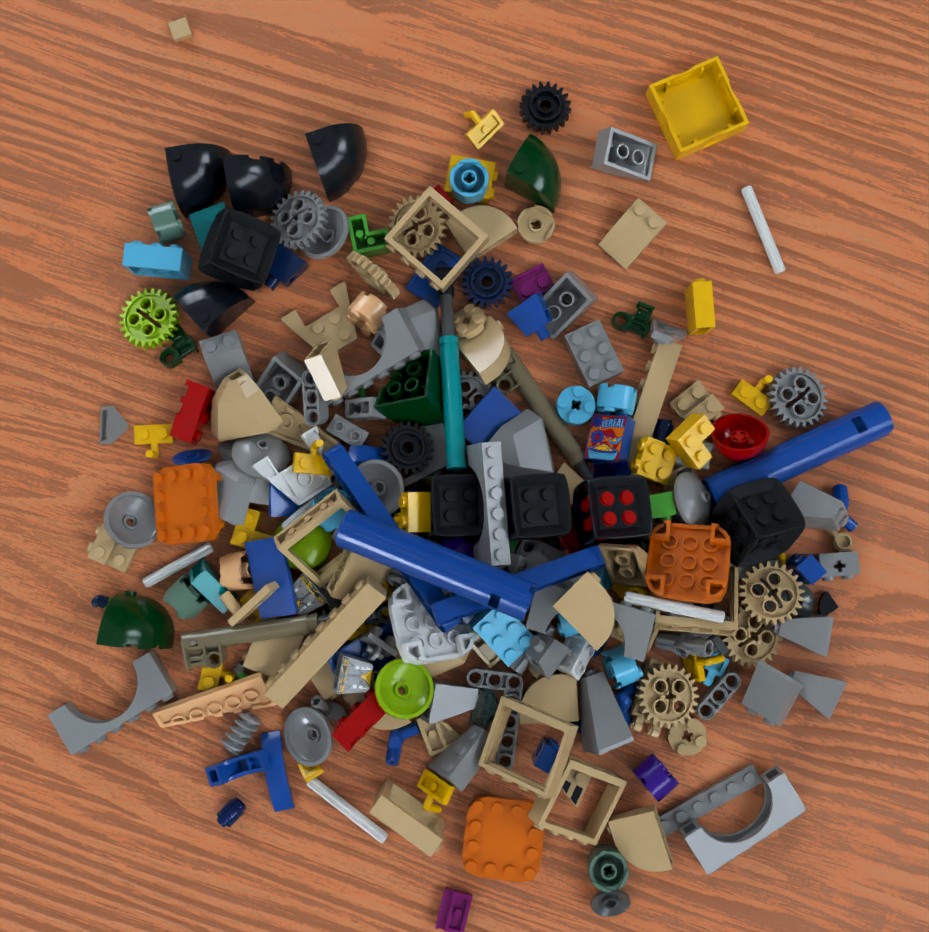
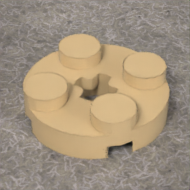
(538, 235)
(469, 314)
(694, 744)

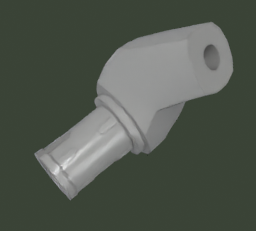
(331, 710)

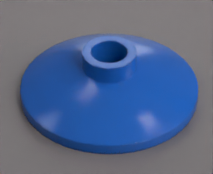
(191, 456)

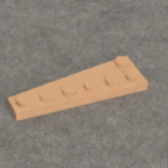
(230, 697)

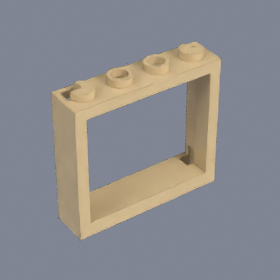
(432, 195)
(305, 525)
(702, 626)
(496, 733)
(602, 813)
(406, 817)

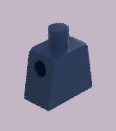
(285, 268)

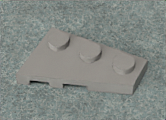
(666, 333)

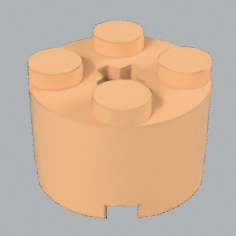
(366, 313)
(235, 571)

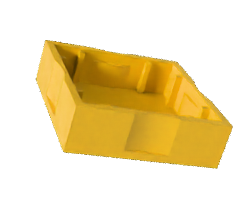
(696, 108)

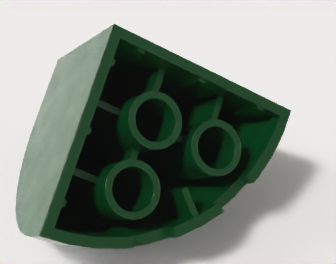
(535, 174)
(414, 392)
(137, 622)

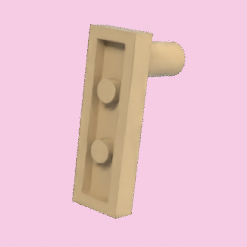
(241, 613)

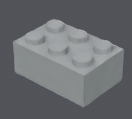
(593, 354)

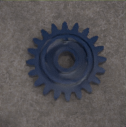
(481, 272)

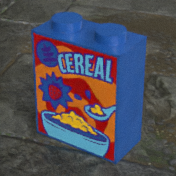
(609, 437)

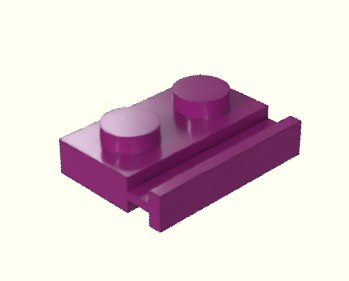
(532, 282)
(454, 910)

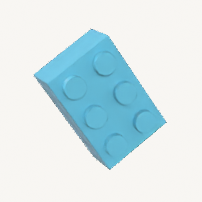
(157, 260)
(502, 634)

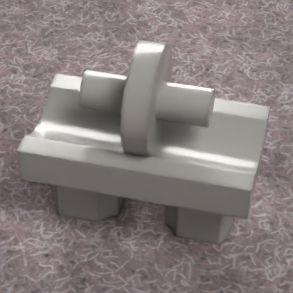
(377, 647)

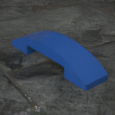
(276, 776)

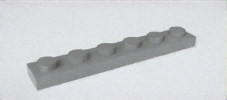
(709, 798)

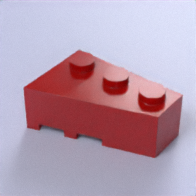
(193, 413)
(359, 721)

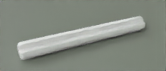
(763, 229)
(674, 607)
(348, 810)

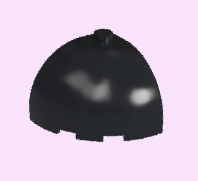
(339, 156)
(196, 175)
(256, 184)
(213, 304)

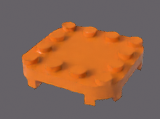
(187, 504)
(688, 562)
(501, 839)

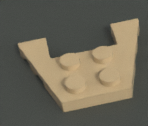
(330, 326)

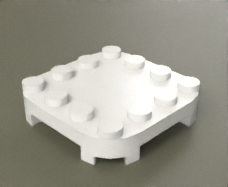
(418, 635)

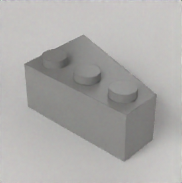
(461, 758)

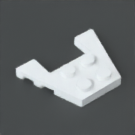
(295, 485)

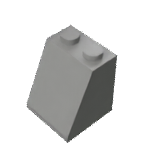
(819, 508)
(771, 694)

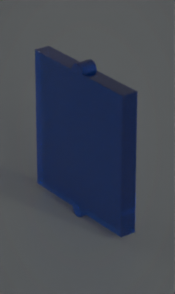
(611, 468)

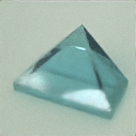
(484, 709)

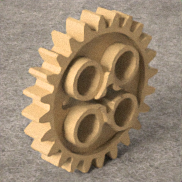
(424, 241)
(373, 275)
(785, 583)
(760, 649)
(650, 696)

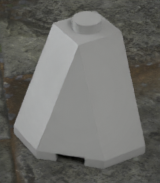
(449, 700)

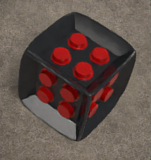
(612, 510)

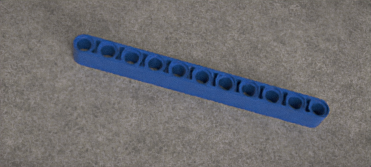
(369, 504)

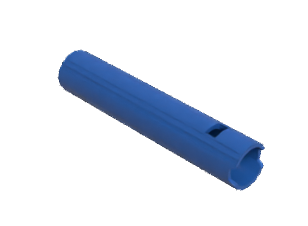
(806, 450)
(435, 564)

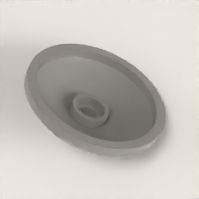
(332, 237)
(253, 448)
(384, 473)
(692, 499)
(139, 511)
(308, 736)

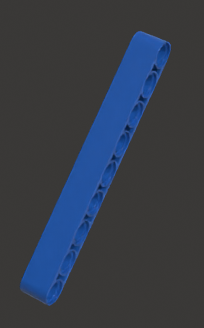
(544, 575)

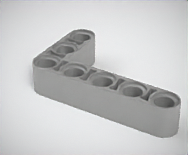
(508, 690)

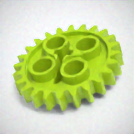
(139, 332)

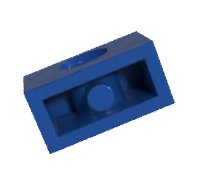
(806, 567)
(545, 754)

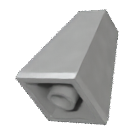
(601, 717)

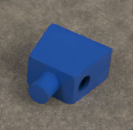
(532, 316)

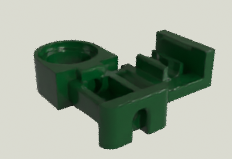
(637, 324)
(182, 348)

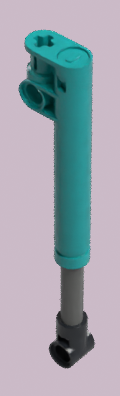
(451, 382)

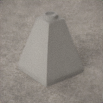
(807, 631)
(819, 691)

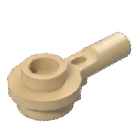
(841, 541)

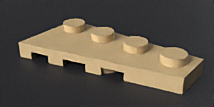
(295, 425)

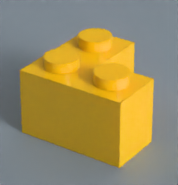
(688, 440)
(415, 512)
(250, 529)

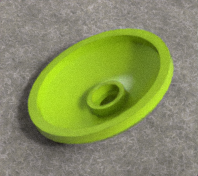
(312, 548)
(415, 683)

